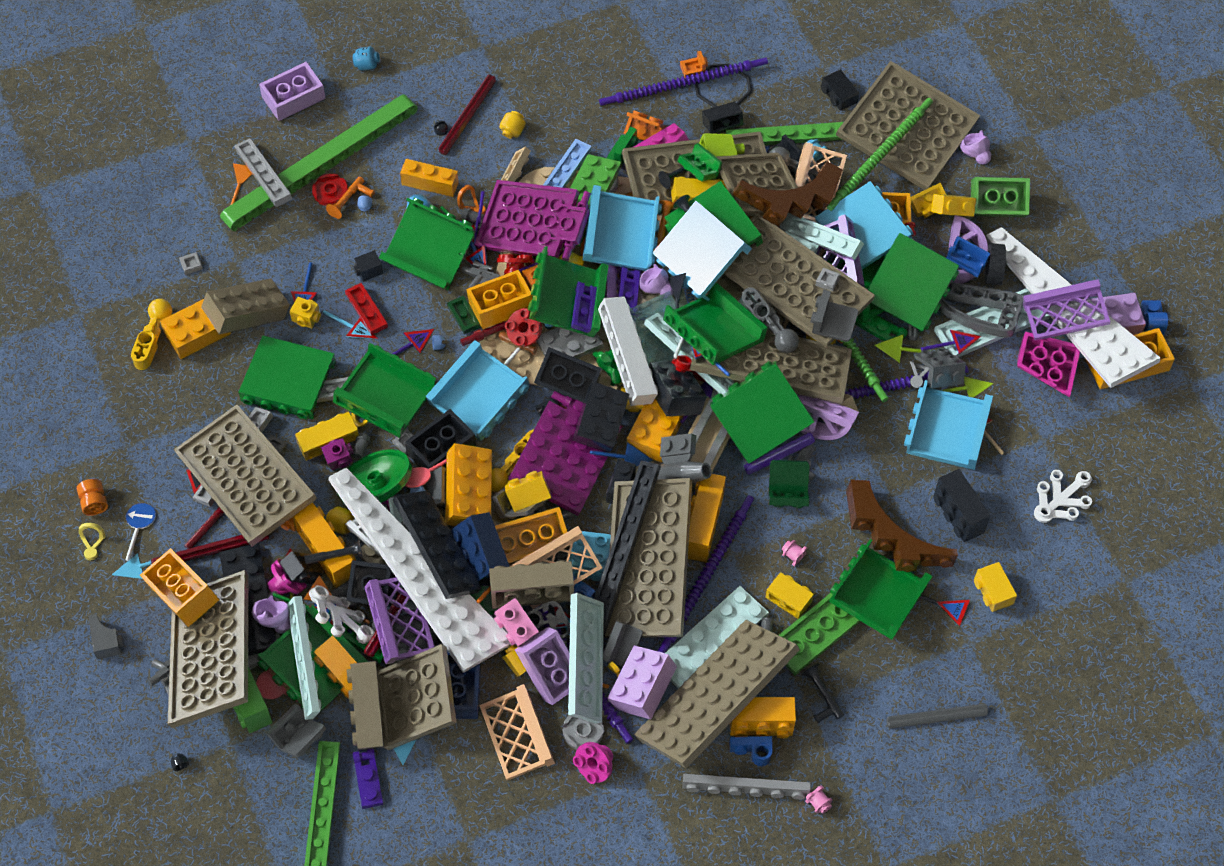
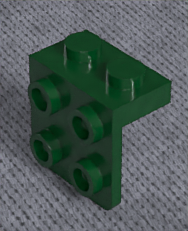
(788, 483)

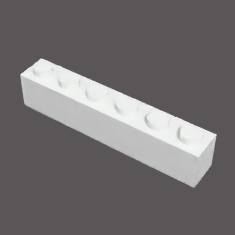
(628, 351)

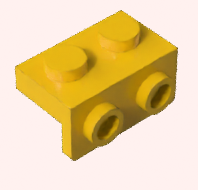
(922, 202)

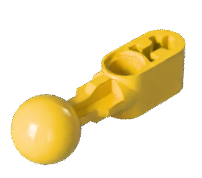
(157, 310)
(501, 475)

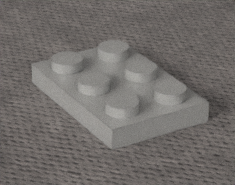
(569, 342)

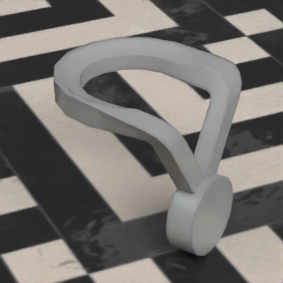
(917, 381)

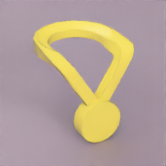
(91, 552)

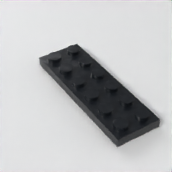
(437, 544)
(250, 560)

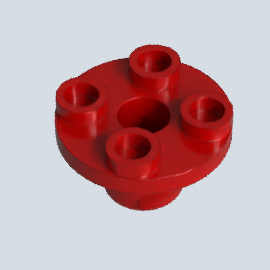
(514, 264)
(521, 329)

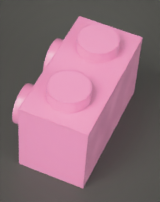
(515, 622)

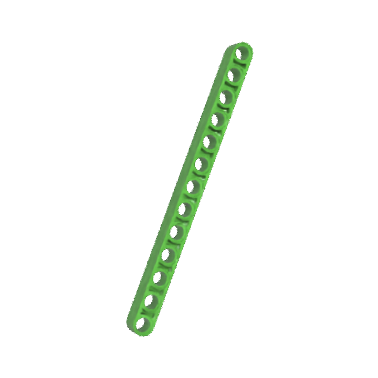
(322, 159)

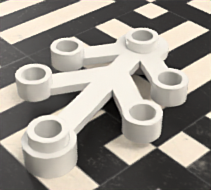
(1061, 499)
(339, 612)

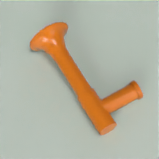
(667, 206)
(335, 210)

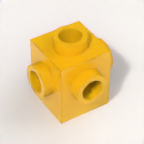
(305, 312)

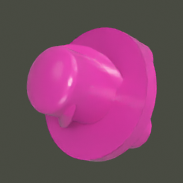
(281, 582)
(594, 761)

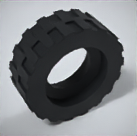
(996, 264)

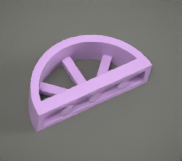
(971, 232)
(829, 412)

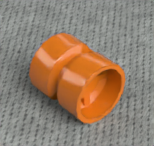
(91, 497)

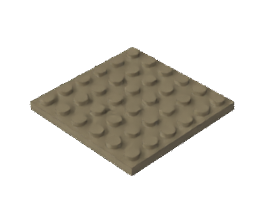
(929, 142)

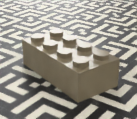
(245, 306)
(532, 583)
(366, 705)

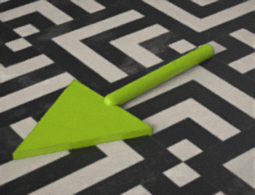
(894, 347)
(972, 386)

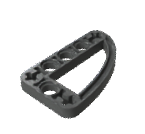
(986, 300)

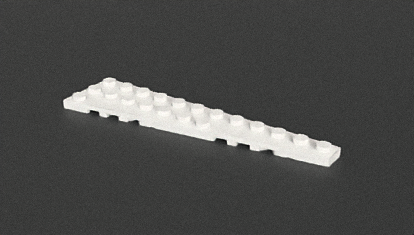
(1107, 348)
(458, 621)

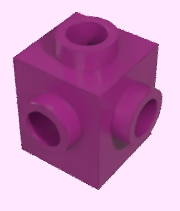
(338, 453)

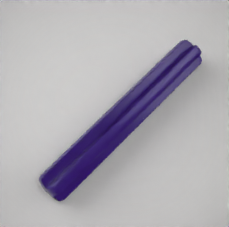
(779, 453)

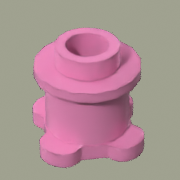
(794, 551)
(819, 800)

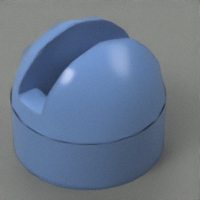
(364, 203)
(437, 342)

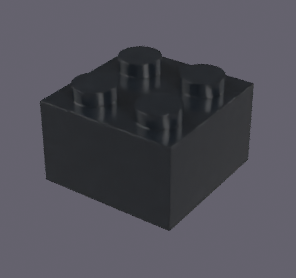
(361, 574)

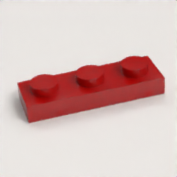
(366, 309)

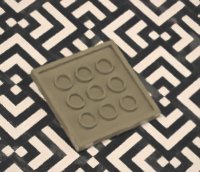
(756, 169)
(415, 697)

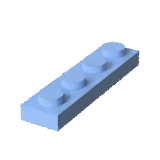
(568, 164)

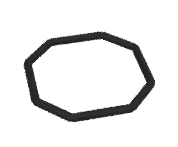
(722, 65)

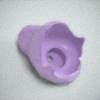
(977, 146)
(655, 281)
(272, 614)

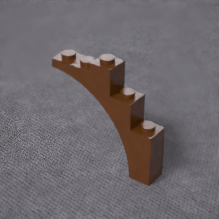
(795, 201)
(887, 536)

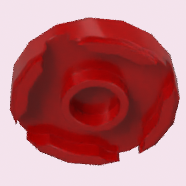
(329, 189)

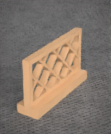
(804, 167)
(559, 545)
(531, 722)

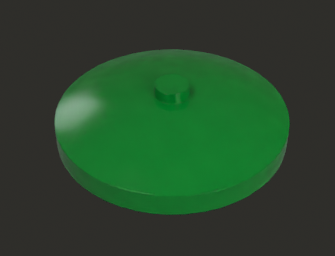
(383, 473)

